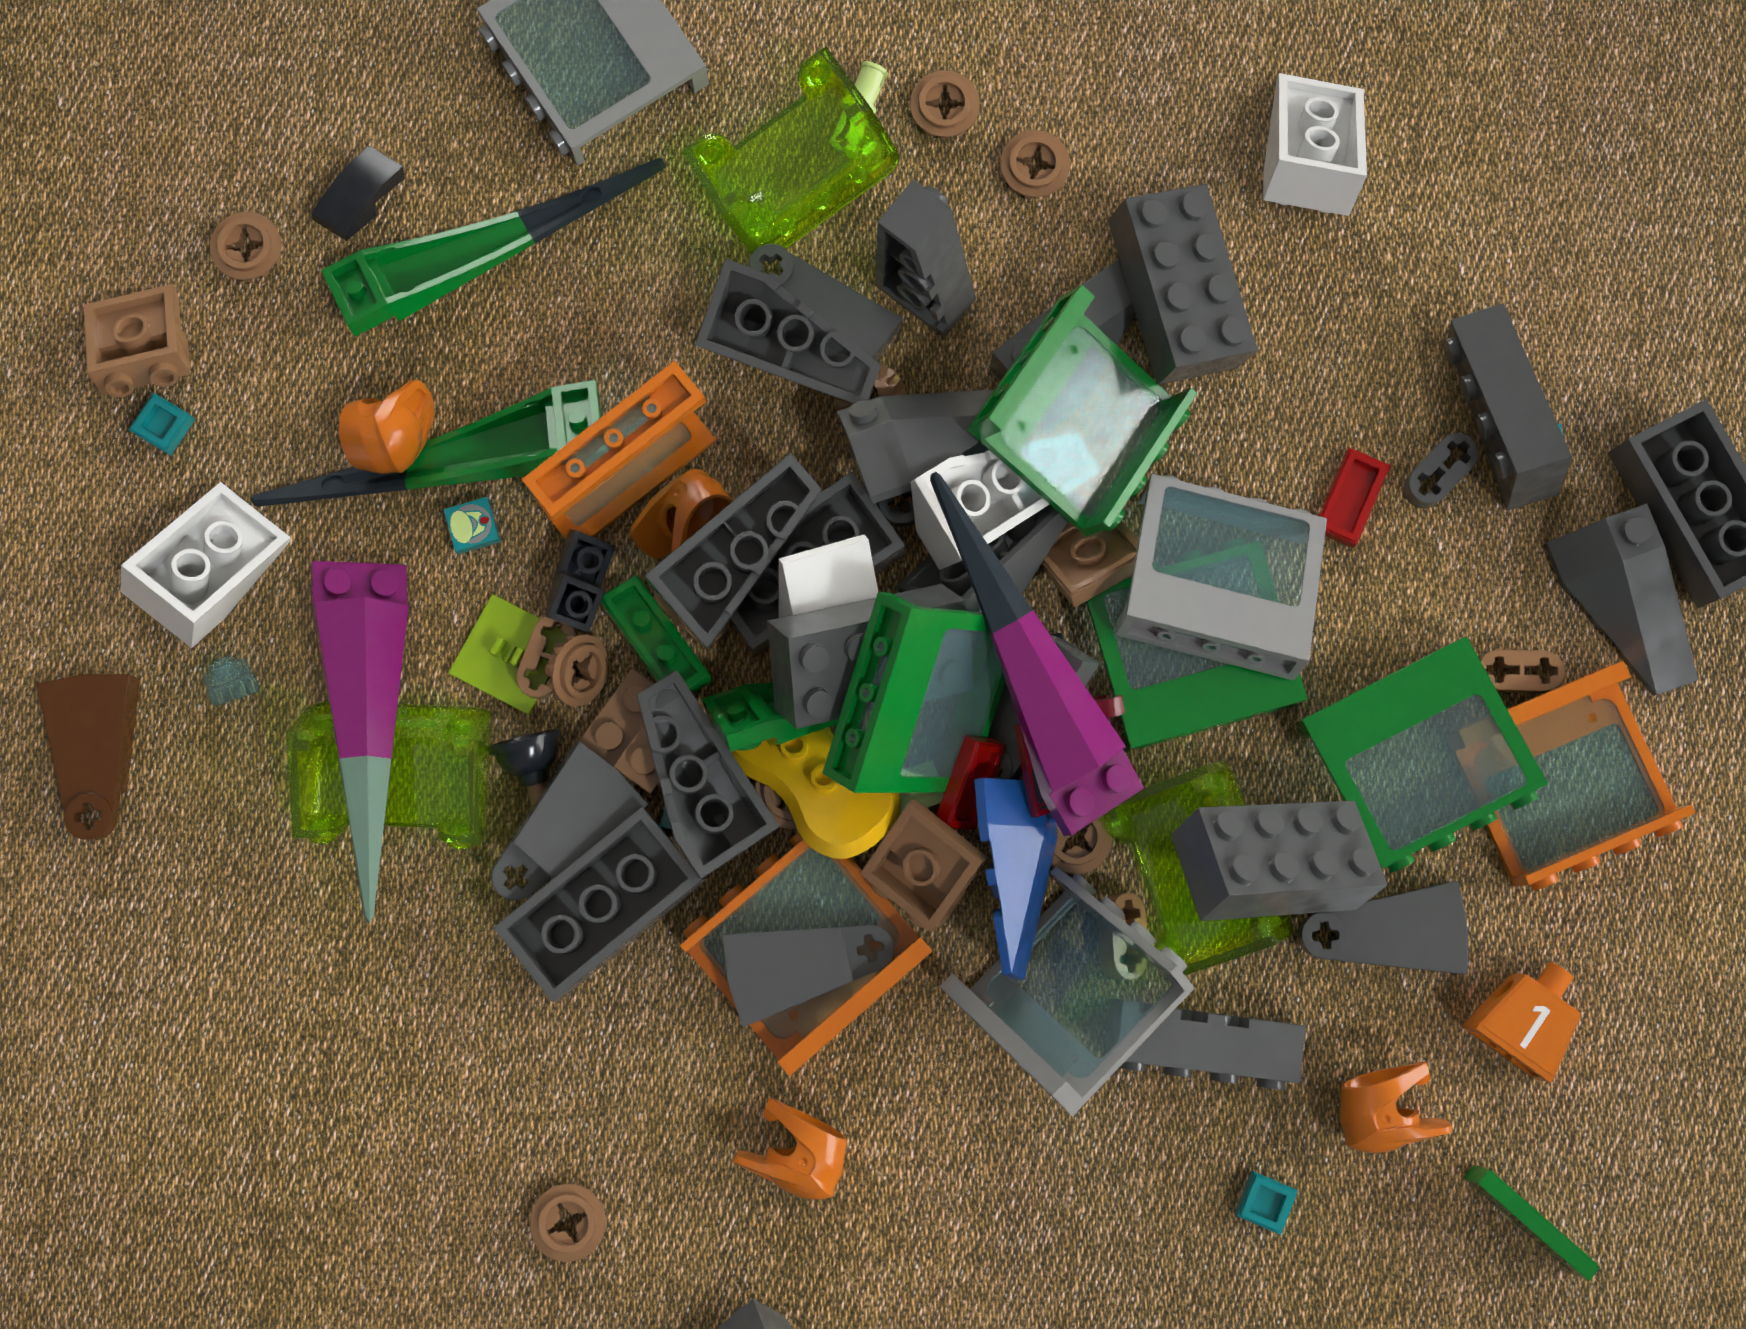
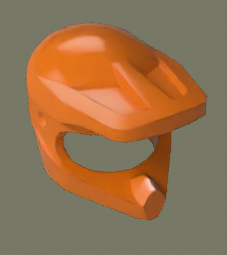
(389, 432)
(678, 512)
(1370, 1111)
(809, 1167)

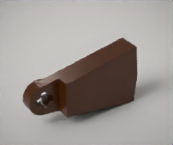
(90, 744)

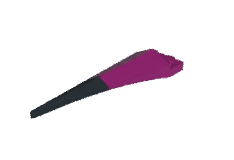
(1066, 733)

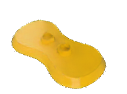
(824, 811)

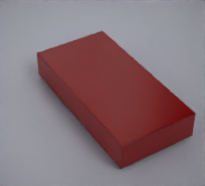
(1352, 496)
(976, 759)

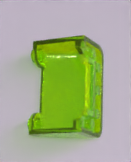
(799, 162)
(433, 779)
(1147, 825)

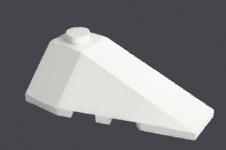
(985, 489)

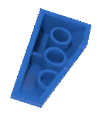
(1020, 866)

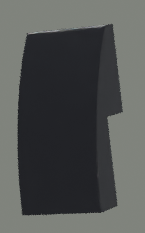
(353, 194)
(578, 580)

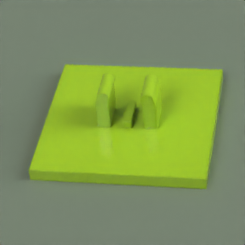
(495, 652)

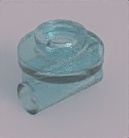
(229, 680)

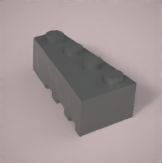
(923, 258)
(1508, 407)
(727, 556)
(1225, 1047)

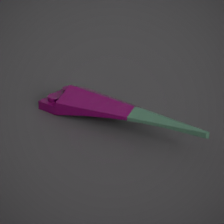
(361, 641)

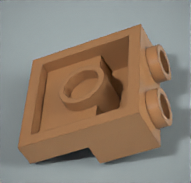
(135, 341)
(620, 734)
(923, 866)

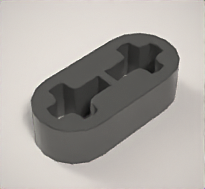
(1447, 476)

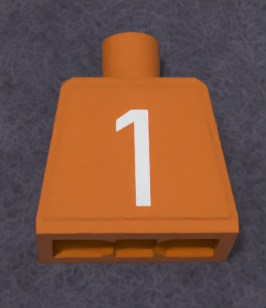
(1528, 1021)

